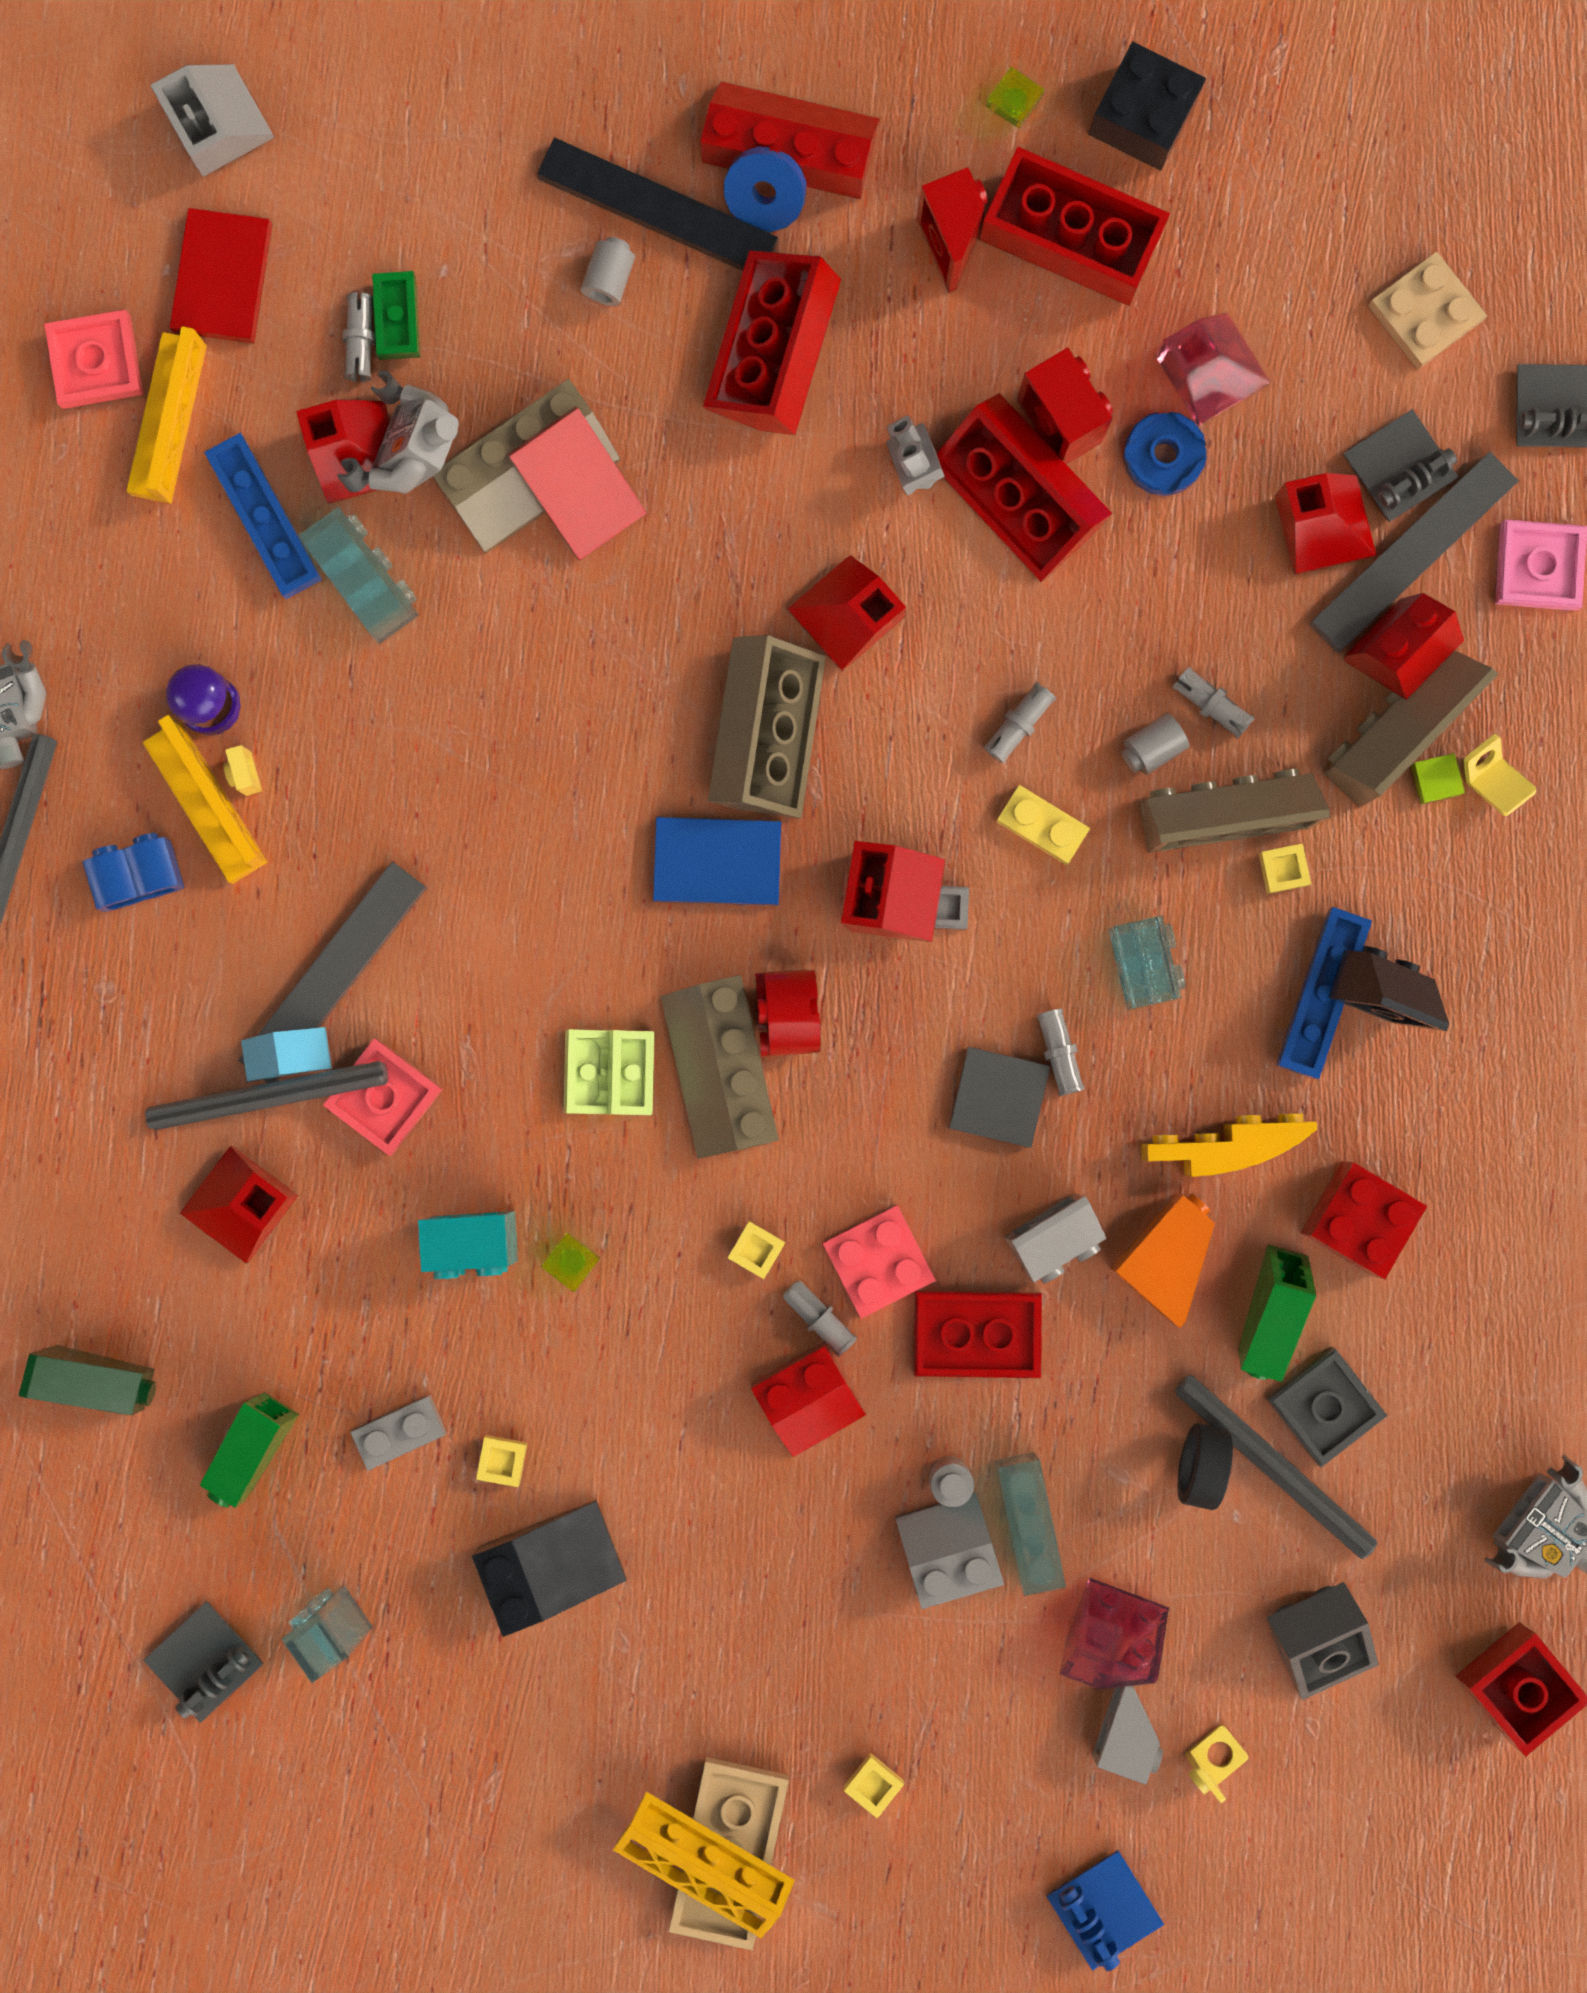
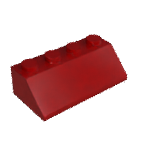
(823, 140)
(773, 340)
(1020, 486)

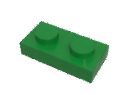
(396, 315)

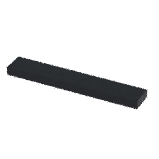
(652, 205)

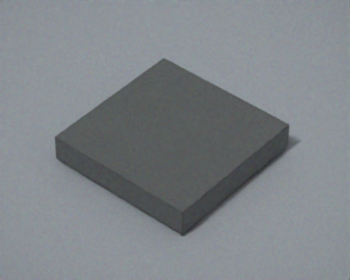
(999, 1097)
(1326, 1407)

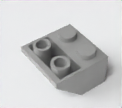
(212, 114)

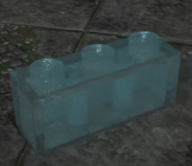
(360, 574)
(1029, 1524)
(326, 1632)

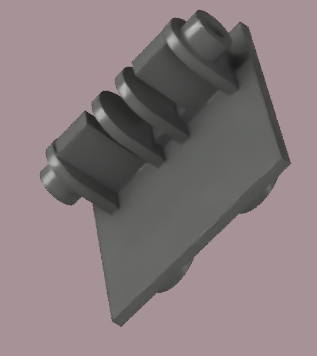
(1551, 405)
(1401, 465)
(203, 1662)

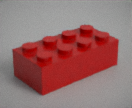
(1073, 226)

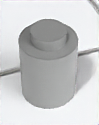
(608, 271)
(1154, 745)
(950, 1481)

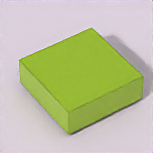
(1437, 778)

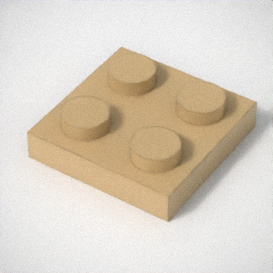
(1427, 310)

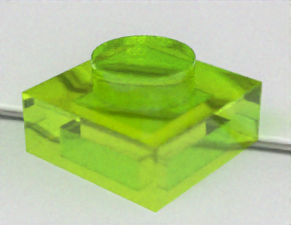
(1015, 97)
(570, 1262)

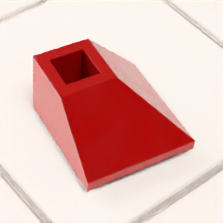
(339, 432)
(1324, 522)
(848, 611)
(239, 1204)

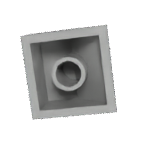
(1056, 1238)
(949, 1552)

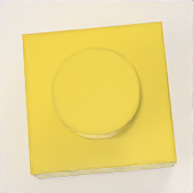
(241, 771)
(1284, 868)
(756, 1250)
(501, 1461)
(873, 1785)

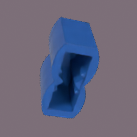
(133, 873)

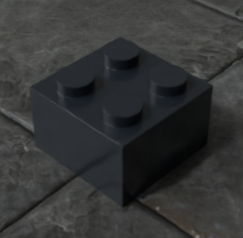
(1146, 106)

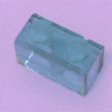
(1146, 962)

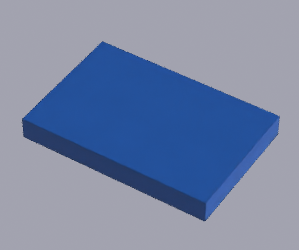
(717, 861)

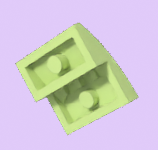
(608, 1072)

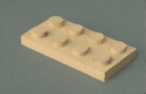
(747, 1810)

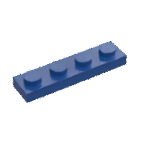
(263, 516)
(1315, 1013)

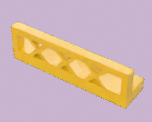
(167, 416)
(204, 800)
(707, 1862)

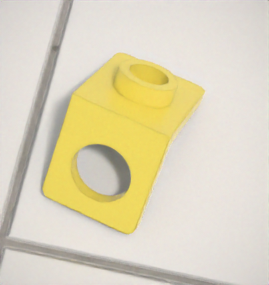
(1496, 779)
(1208, 1775)

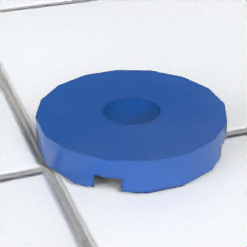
(771, 167)
(1153, 474)

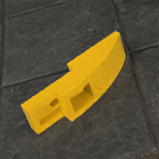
(1243, 1146)

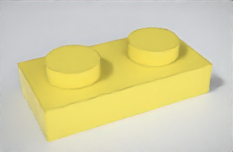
(1043, 825)

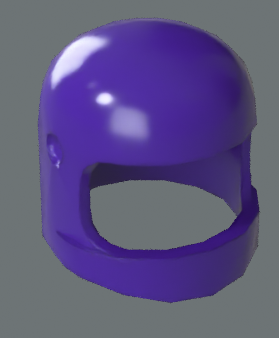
(198, 695)

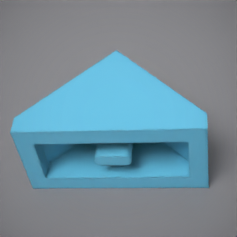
(286, 1053)

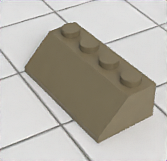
(486, 484)
(766, 726)
(1406, 729)
(1233, 811)
(719, 1067)

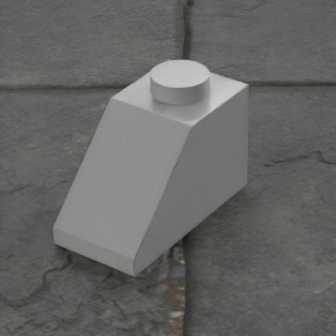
(1127, 1739)

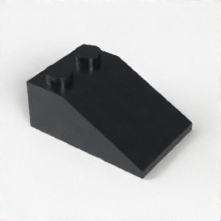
(548, 1567)

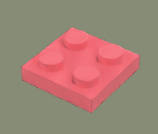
(93, 359)
(386, 1111)
(878, 1261)

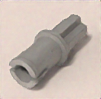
(819, 1317)

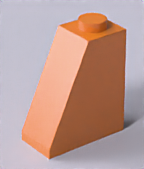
(1169, 1257)

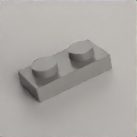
(398, 1432)

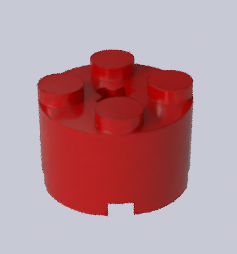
(788, 1012)

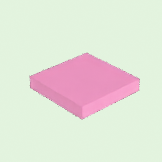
(1541, 565)

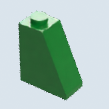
(1276, 1313)
(247, 1449)

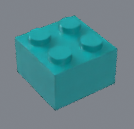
(468, 1242)

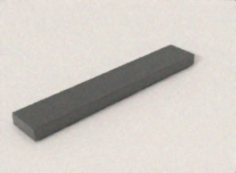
(1413, 552)
(347, 953)

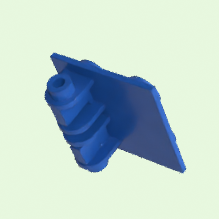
(1105, 1911)

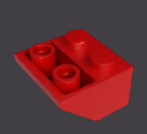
(892, 892)

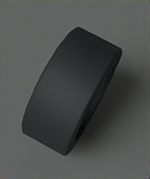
(1205, 1466)

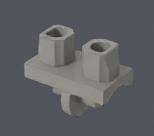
(913, 455)

